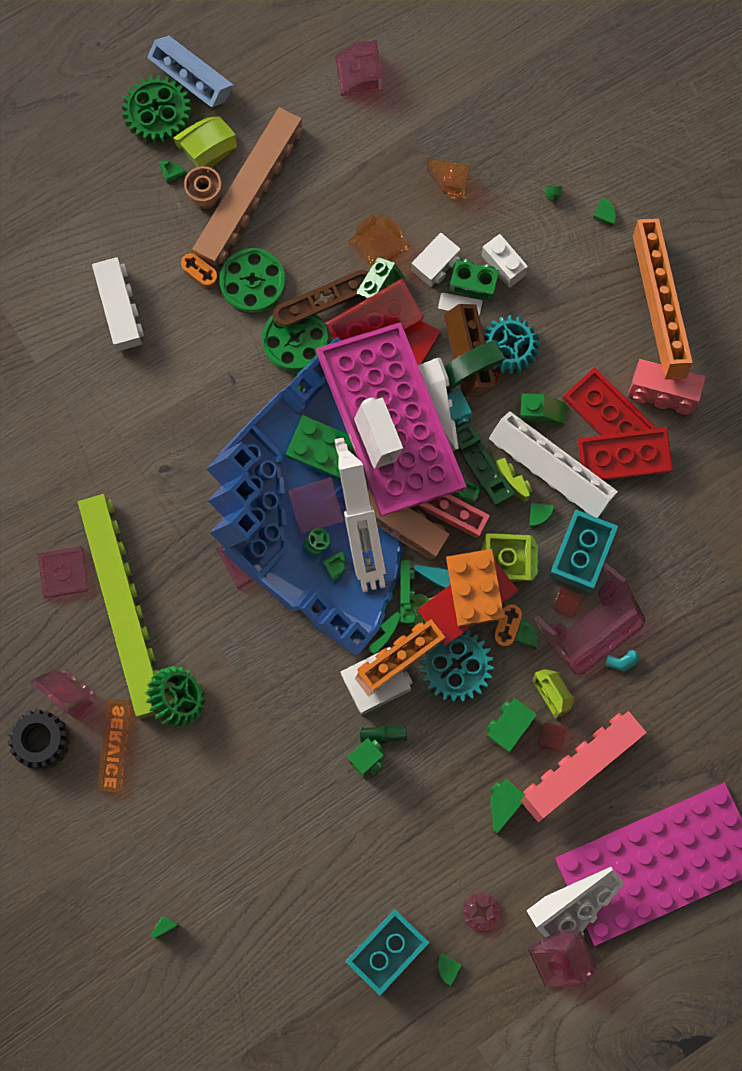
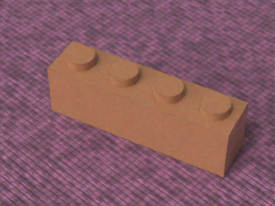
(412, 530)

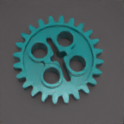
(470, 680)

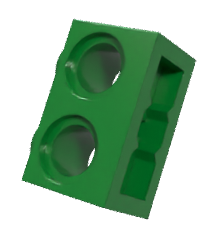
(472, 286)

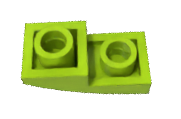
(520, 487)

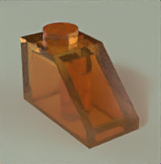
(449, 176)

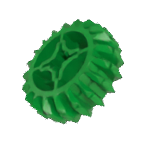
(168, 698)

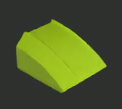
(207, 142)
(514, 554)
(554, 692)

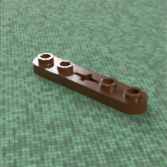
(304, 307)

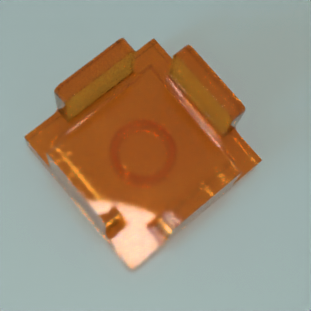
(378, 238)

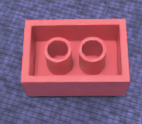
(678, 394)

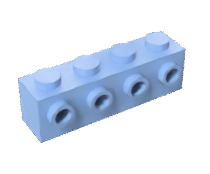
(190, 71)

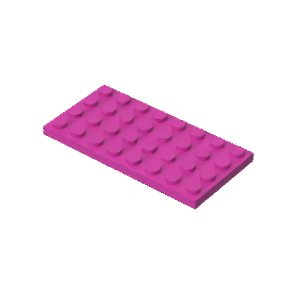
(385, 367)
(662, 861)

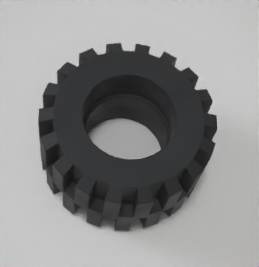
(25, 726)

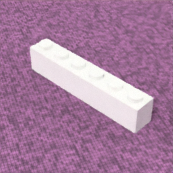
(553, 465)

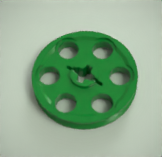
(247, 271)
(295, 349)

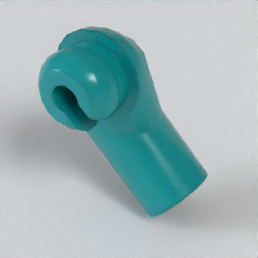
(624, 663)

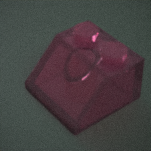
(359, 69)
(563, 959)

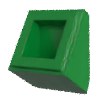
(469, 494)
(163, 927)

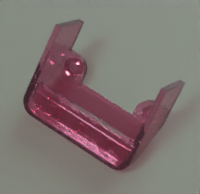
(599, 630)

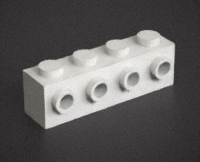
(117, 304)

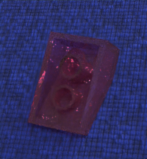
(65, 692)

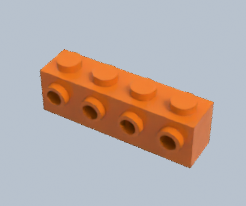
(399, 658)

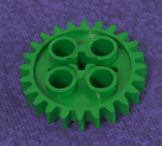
(159, 126)

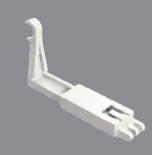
(360, 519)

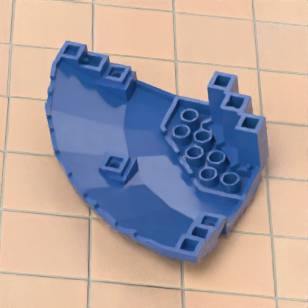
(262, 528)

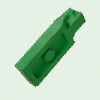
(407, 595)

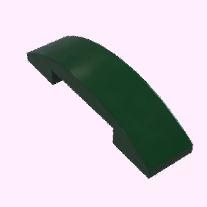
(472, 362)
(481, 465)

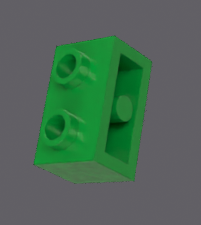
(511, 725)
(367, 758)

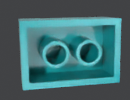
(583, 551)
(387, 952)

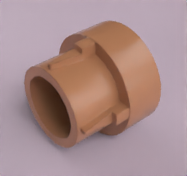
(202, 177)

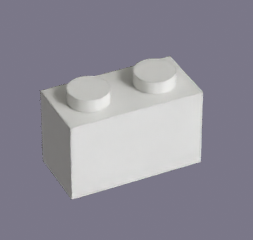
(505, 259)
(436, 260)

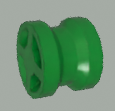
(320, 537)

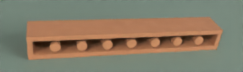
(248, 187)

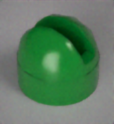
(553, 191)

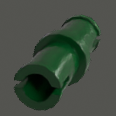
(383, 733)

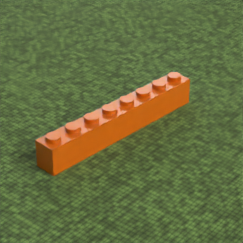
(662, 299)

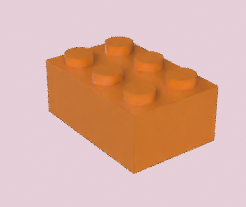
(475, 588)

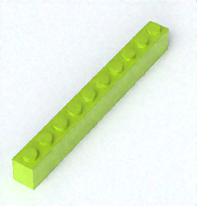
(119, 599)

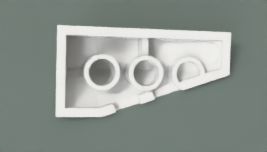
(436, 382)
(576, 904)

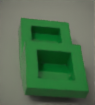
(388, 629)

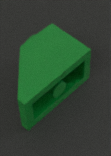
(541, 409)
(504, 803)

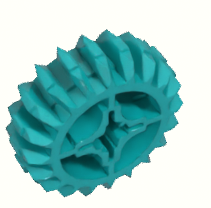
(526, 337)

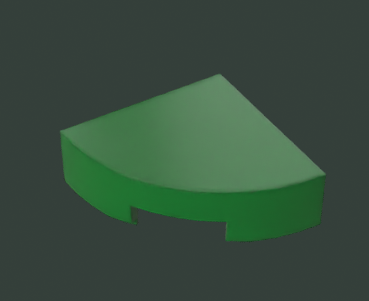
(171, 170)
(605, 212)
(539, 514)
(335, 565)
(526, 635)
(448, 969)

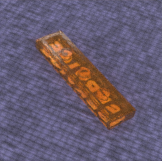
(114, 745)

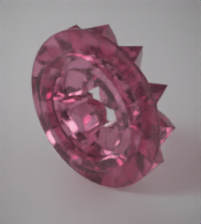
(479, 923)

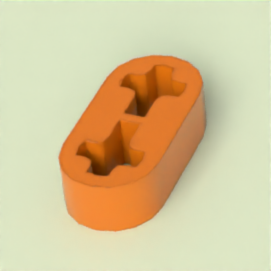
(202, 267)
(502, 624)

